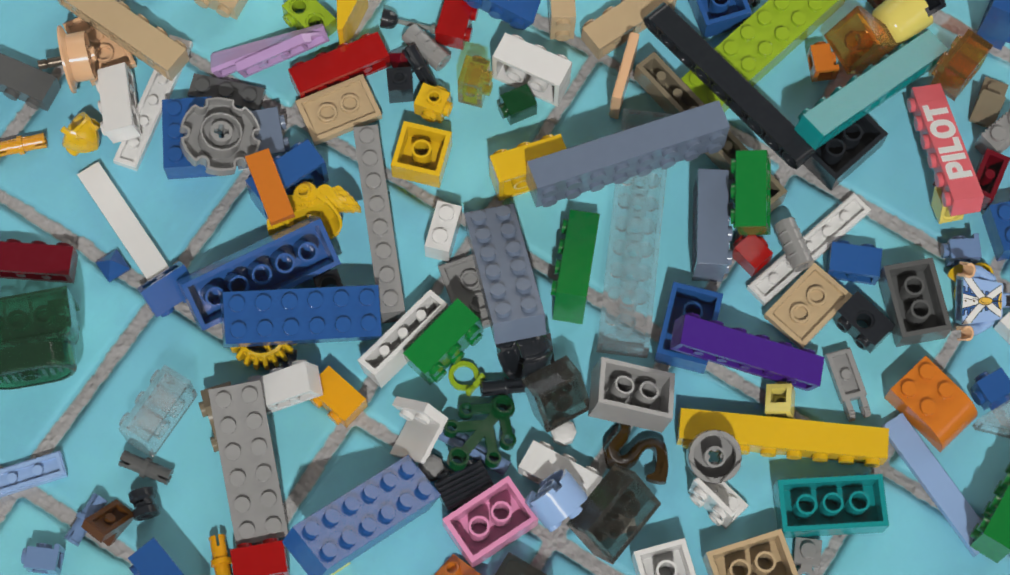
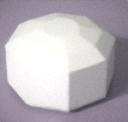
(564, 434)

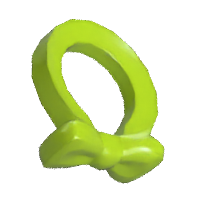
(468, 388)

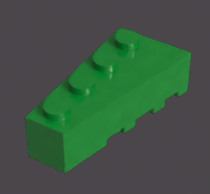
(575, 266)

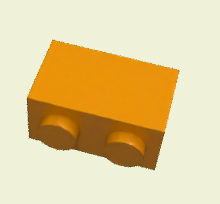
(339, 398)

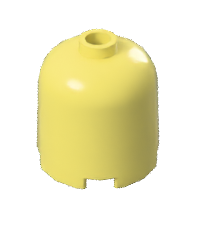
(903, 18)

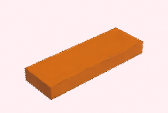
(269, 186)

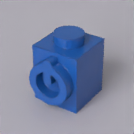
(991, 389)

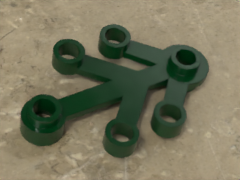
(482, 429)

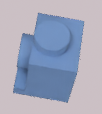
(961, 249)
(43, 558)

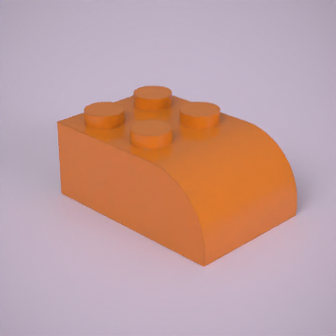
(932, 403)

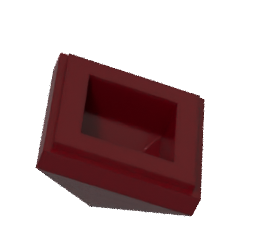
(398, 59)

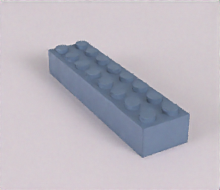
(627, 154)

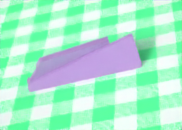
(262, 54)

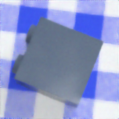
(271, 132)

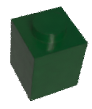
(517, 104)

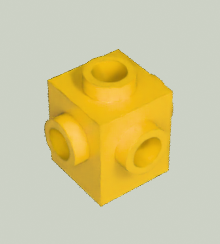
(433, 103)

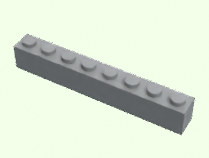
(379, 222)

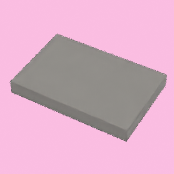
(463, 283)

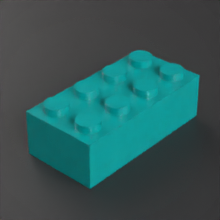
(831, 505)

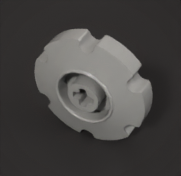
(202, 134)

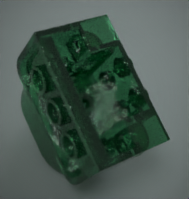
(38, 338)

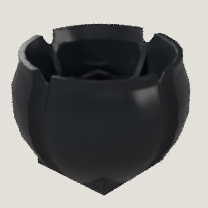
(525, 356)

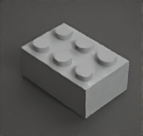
(631, 394)

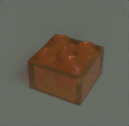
(960, 63)

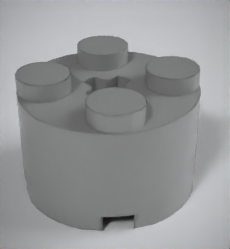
(729, 456)

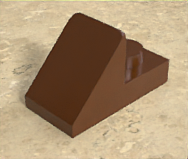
(108, 522)

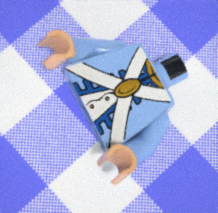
(978, 300)

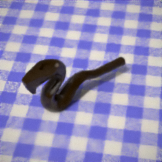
(628, 460)

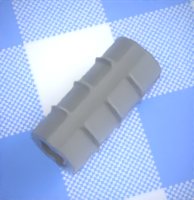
(427, 46)
(793, 244)

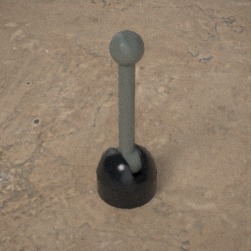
(390, 20)

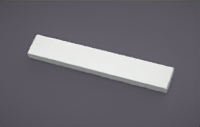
(150, 112)
(123, 221)
(818, 241)

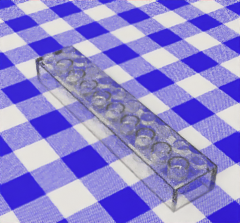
(632, 256)

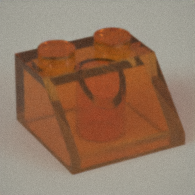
(860, 40)

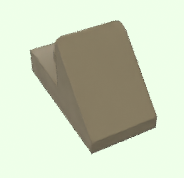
(988, 102)

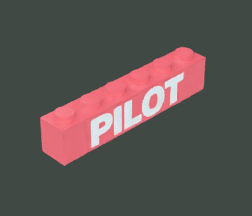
(945, 150)

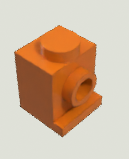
(822, 62)

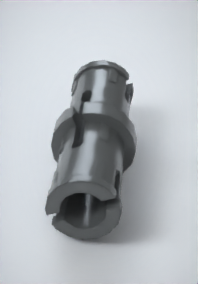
(145, 467)

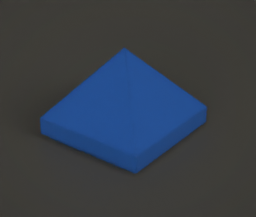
(112, 265)

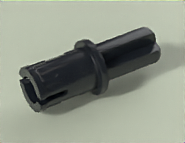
(419, 65)
(500, 387)

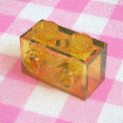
(474, 81)

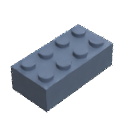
(711, 225)

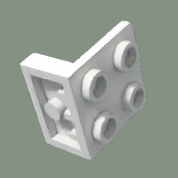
(420, 431)
(718, 500)

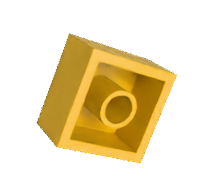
(421, 154)

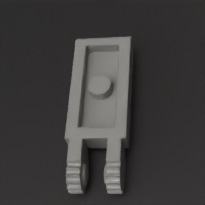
(847, 382)

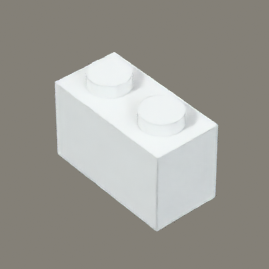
(443, 231)

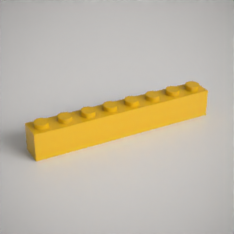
(790, 436)

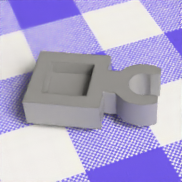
(807, 554)

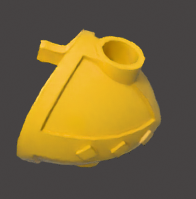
(81, 135)

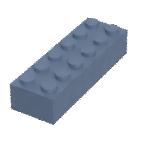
(505, 274)

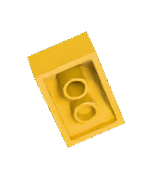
(349, 18)

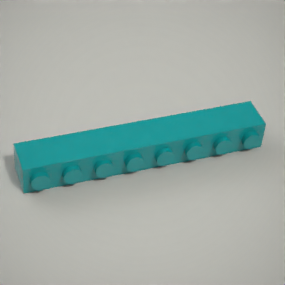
(870, 89)

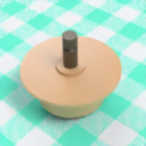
(75, 56)

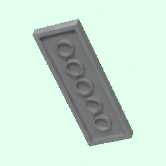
(248, 462)

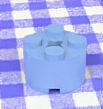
(556, 499)

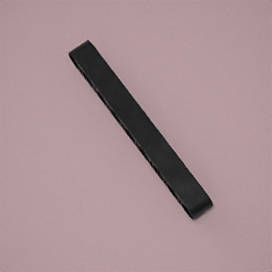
(728, 85)

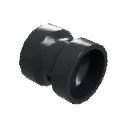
(144, 503)

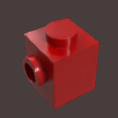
(751, 253)

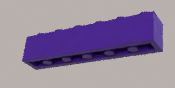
(747, 352)

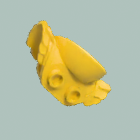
(322, 202)

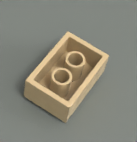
(754, 556)

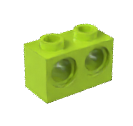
(313, 15)

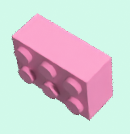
(490, 522)

